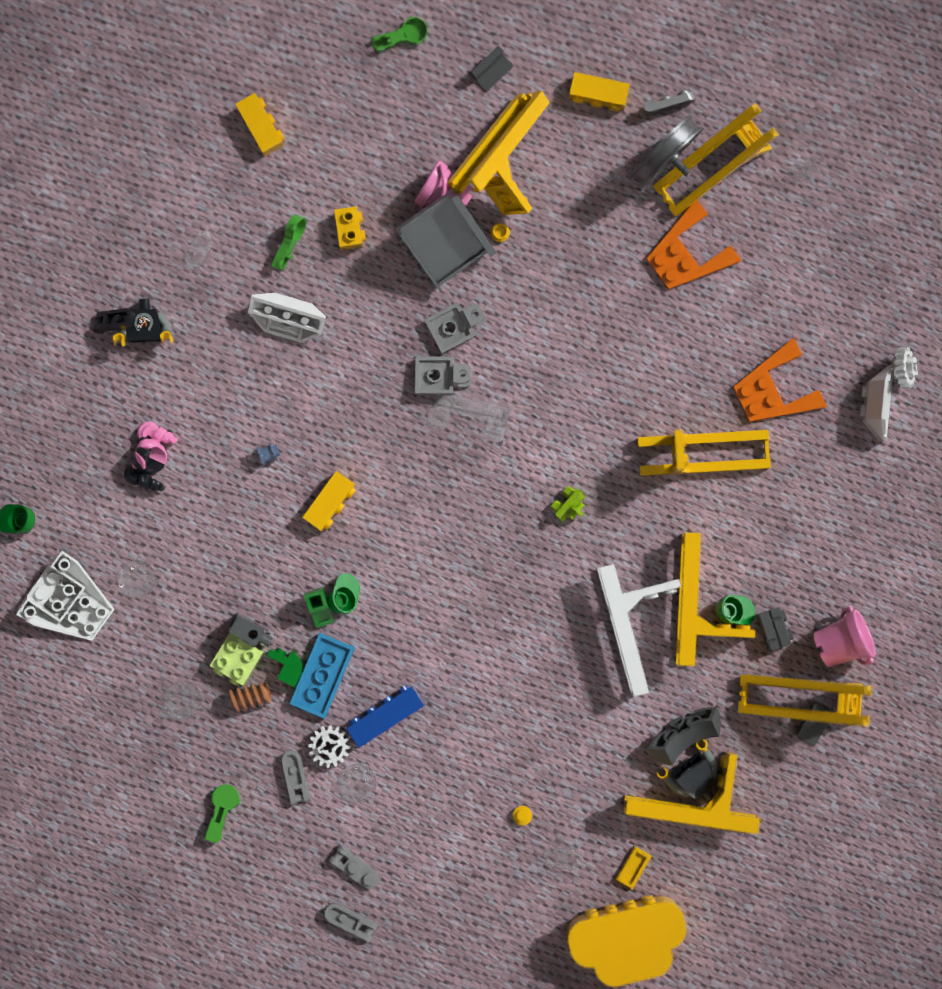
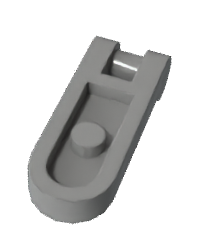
(667, 103)
(295, 777)
(355, 868)
(350, 921)

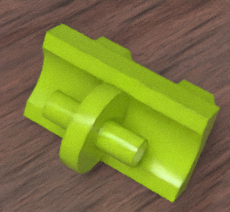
(571, 507)

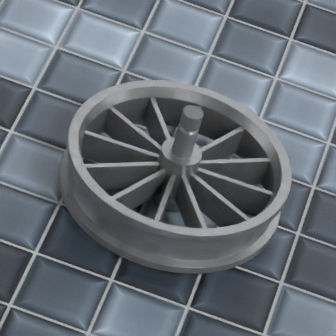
(667, 152)

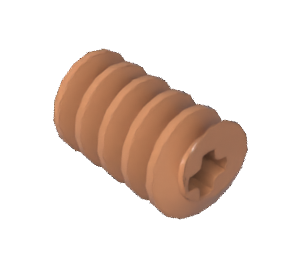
(250, 696)

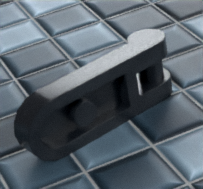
(114, 320)

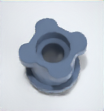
(268, 453)

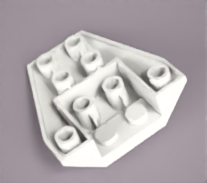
(66, 600)

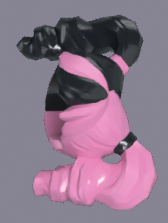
(149, 456)

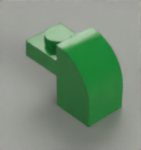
(318, 607)
(292, 666)

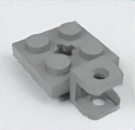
(463, 325)
(449, 377)

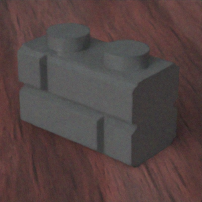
(774, 629)

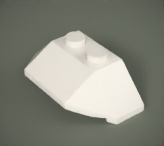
(286, 316)
(877, 403)

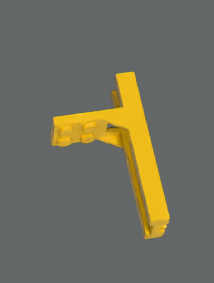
(746, 131)
(492, 155)
(680, 460)
(688, 621)
(848, 700)
(714, 814)

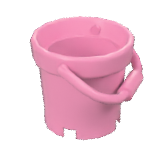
(437, 186)
(846, 640)

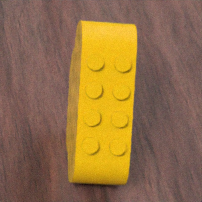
(628, 939)

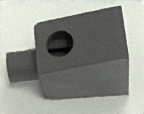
(242, 625)

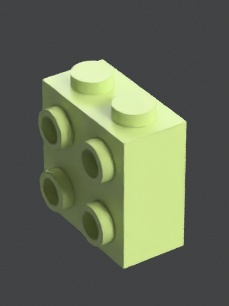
(236, 660)

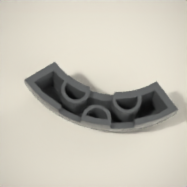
(683, 733)

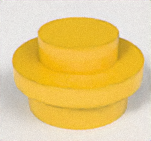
(500, 232)
(522, 815)

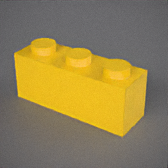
(599, 91)
(260, 124)
(330, 501)

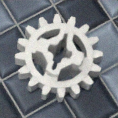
(905, 367)
(332, 754)

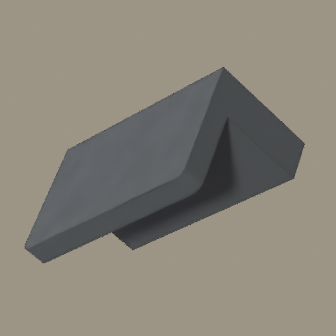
(491, 69)
(812, 730)

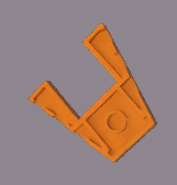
(674, 262)
(759, 394)

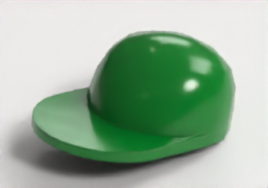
(16, 519)
(344, 595)
(735, 610)

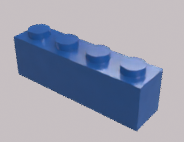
(385, 716)

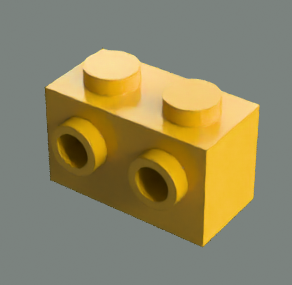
(348, 228)

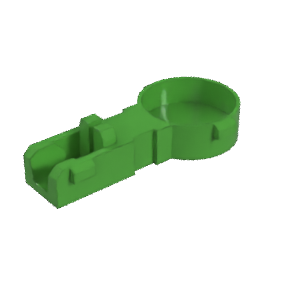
(413, 28)
(293, 232)
(227, 798)

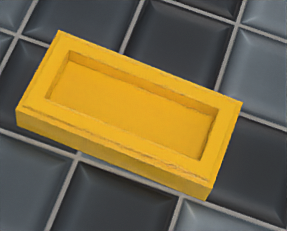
(633, 867)

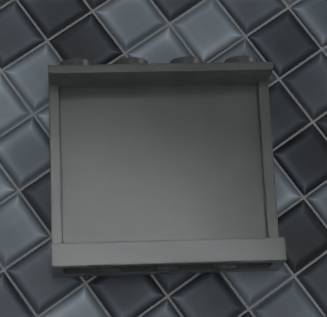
(443, 239)

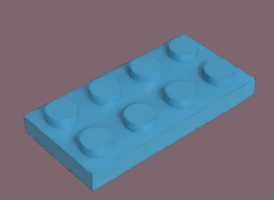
(322, 675)

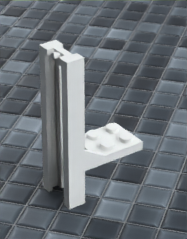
(618, 608)

